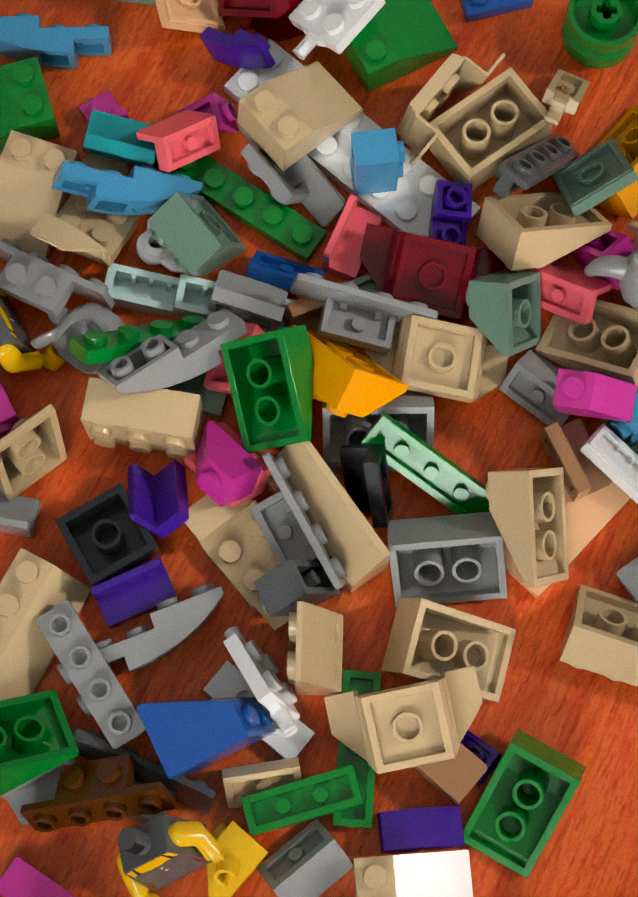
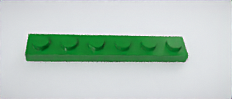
(254, 207)

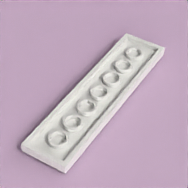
(403, 209)

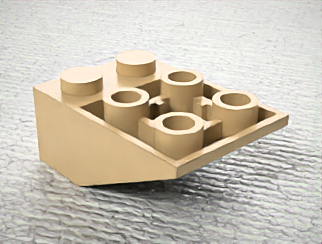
(318, 641)

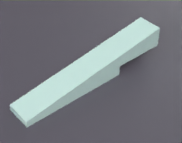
(162, 293)

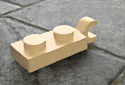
(564, 95)

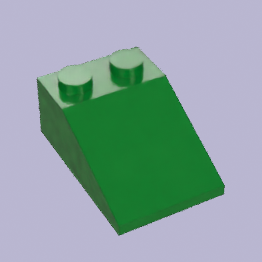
(397, 42)
(25, 102)
(271, 387)
(33, 738)
(523, 803)

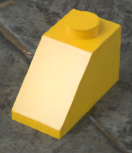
(240, 844)

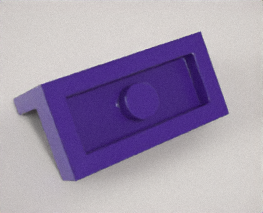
(158, 500)
(133, 592)

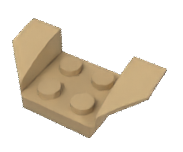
(455, 74)
(84, 231)
(442, 359)
(236, 547)
(407, 722)

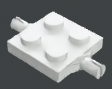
(331, 22)
(261, 677)

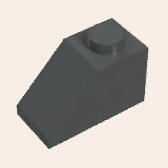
(294, 582)

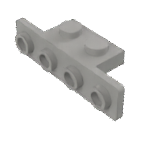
(297, 184)
(44, 285)
(355, 314)
(288, 526)
(92, 676)

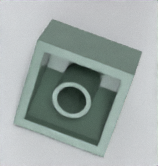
(195, 234)
(507, 309)

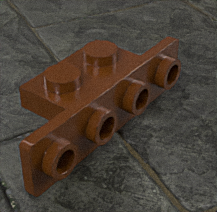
(98, 793)

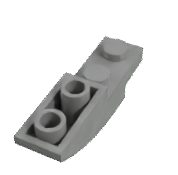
(165, 363)
(172, 627)

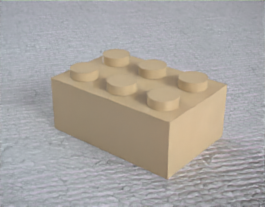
(489, 129)
(143, 420)

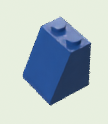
(203, 731)

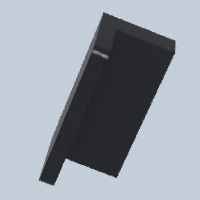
(368, 480)

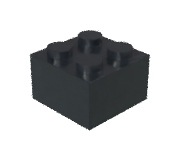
(106, 536)

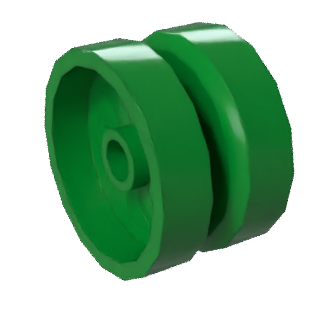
(600, 31)

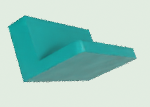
(117, 139)

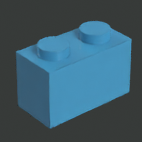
(376, 161)

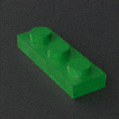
(302, 800)

